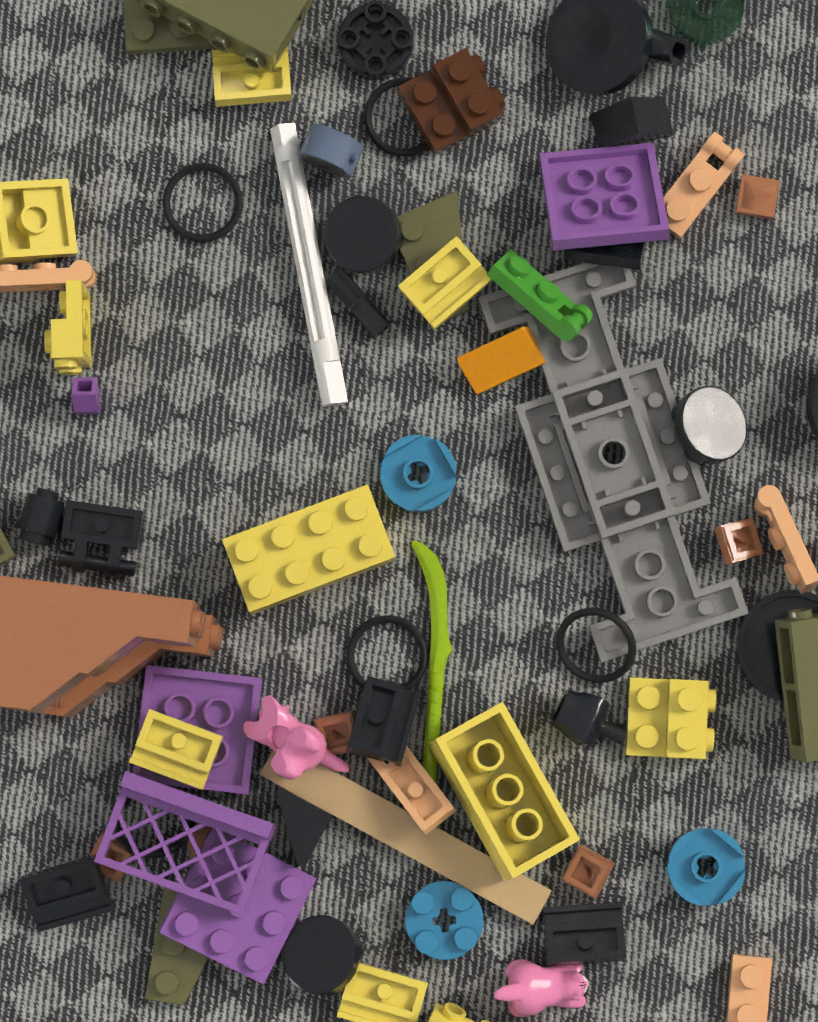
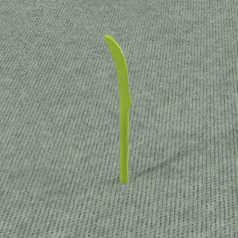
(439, 651)

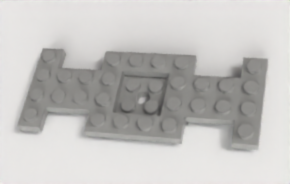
(629, 501)

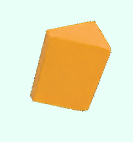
(501, 360)

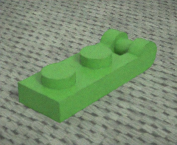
(540, 296)

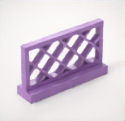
(197, 810)

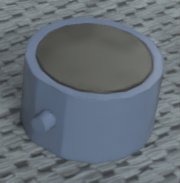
(331, 150)

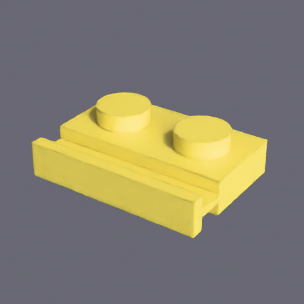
(240, 84)
(445, 283)
(176, 749)
(381, 996)

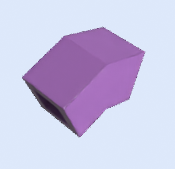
(86, 396)

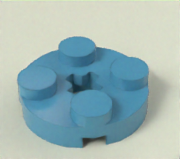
(439, 480)
(728, 865)
(427, 905)

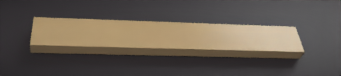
(400, 831)

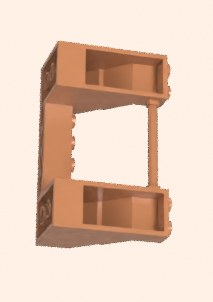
(77, 641)

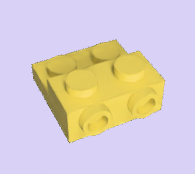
(36, 221)
(71, 337)
(669, 718)

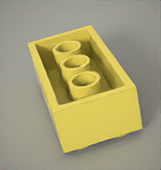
(309, 549)
(503, 792)

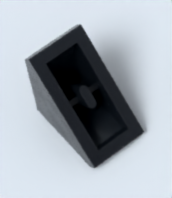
(632, 122)
(304, 824)

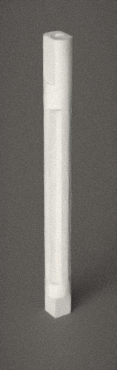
(308, 265)

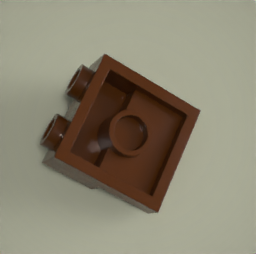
(452, 101)

